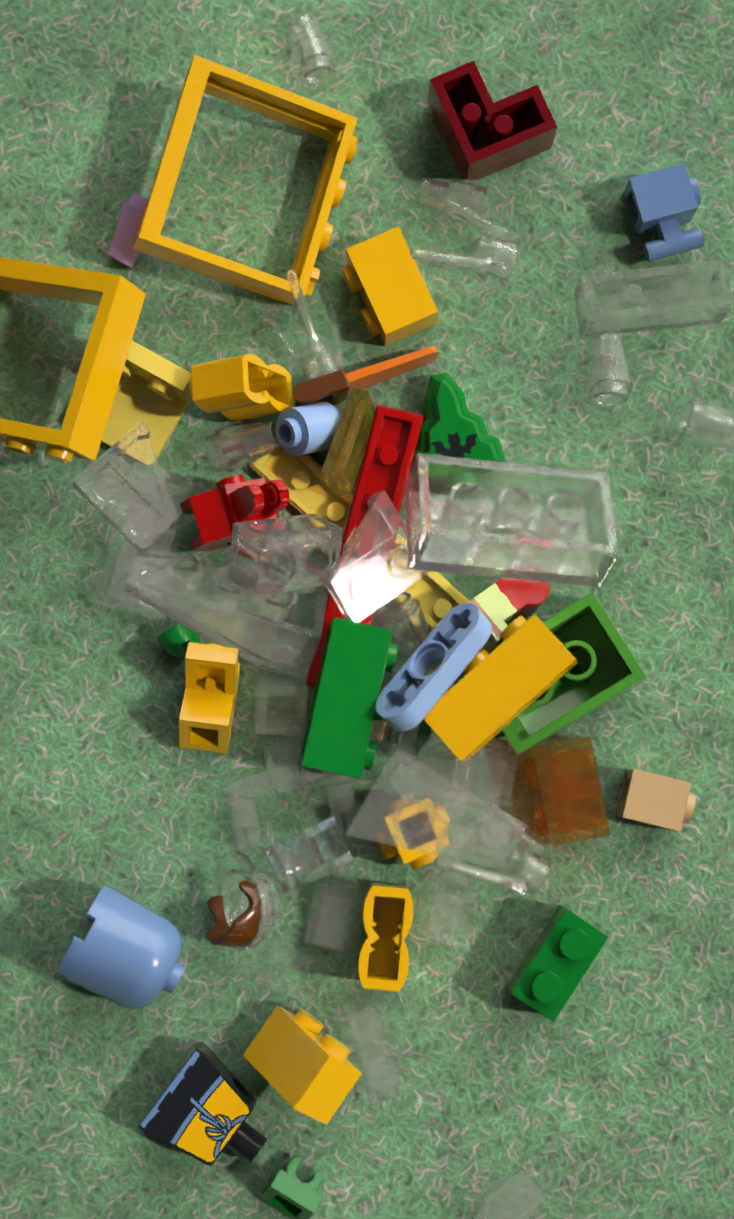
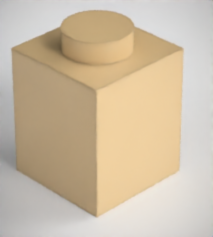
(655, 800)

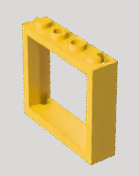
(280, 105)
(102, 362)

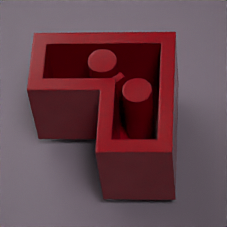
(485, 133)

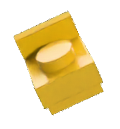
(209, 697)

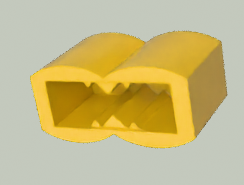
(241, 387)
(383, 951)

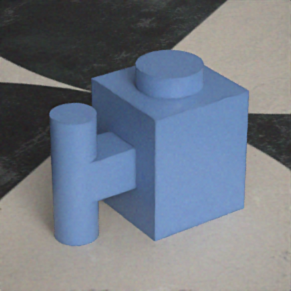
(661, 204)

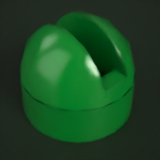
(175, 638)

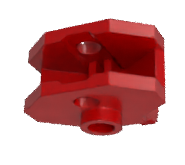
(233, 503)

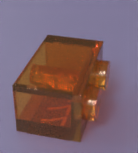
(566, 792)

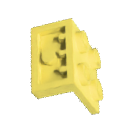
(150, 392)

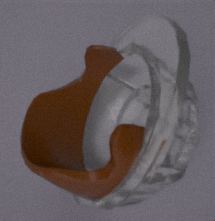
(242, 903)

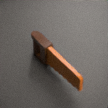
(337, 385)

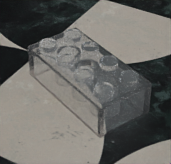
(509, 521)

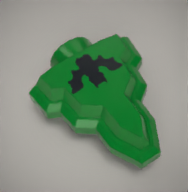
(452, 428)

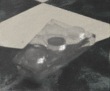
(434, 815)

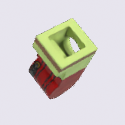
(507, 601)

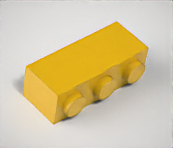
(499, 686)

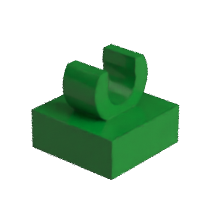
(291, 1195)

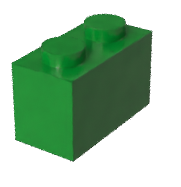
(556, 963)

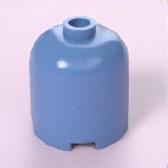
(126, 952)

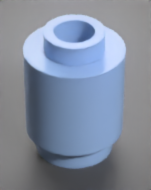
(307, 428)

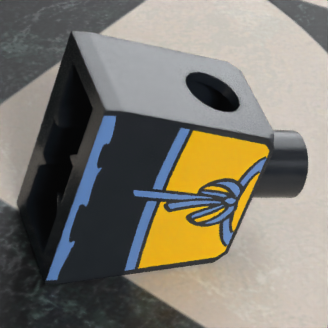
(205, 1111)

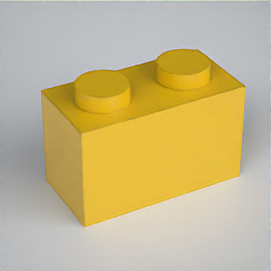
(390, 287)
(302, 1063)

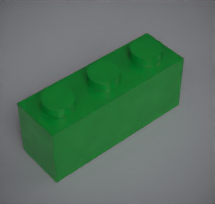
(346, 698)

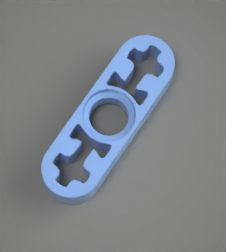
(464, 630)

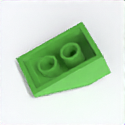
(601, 674)

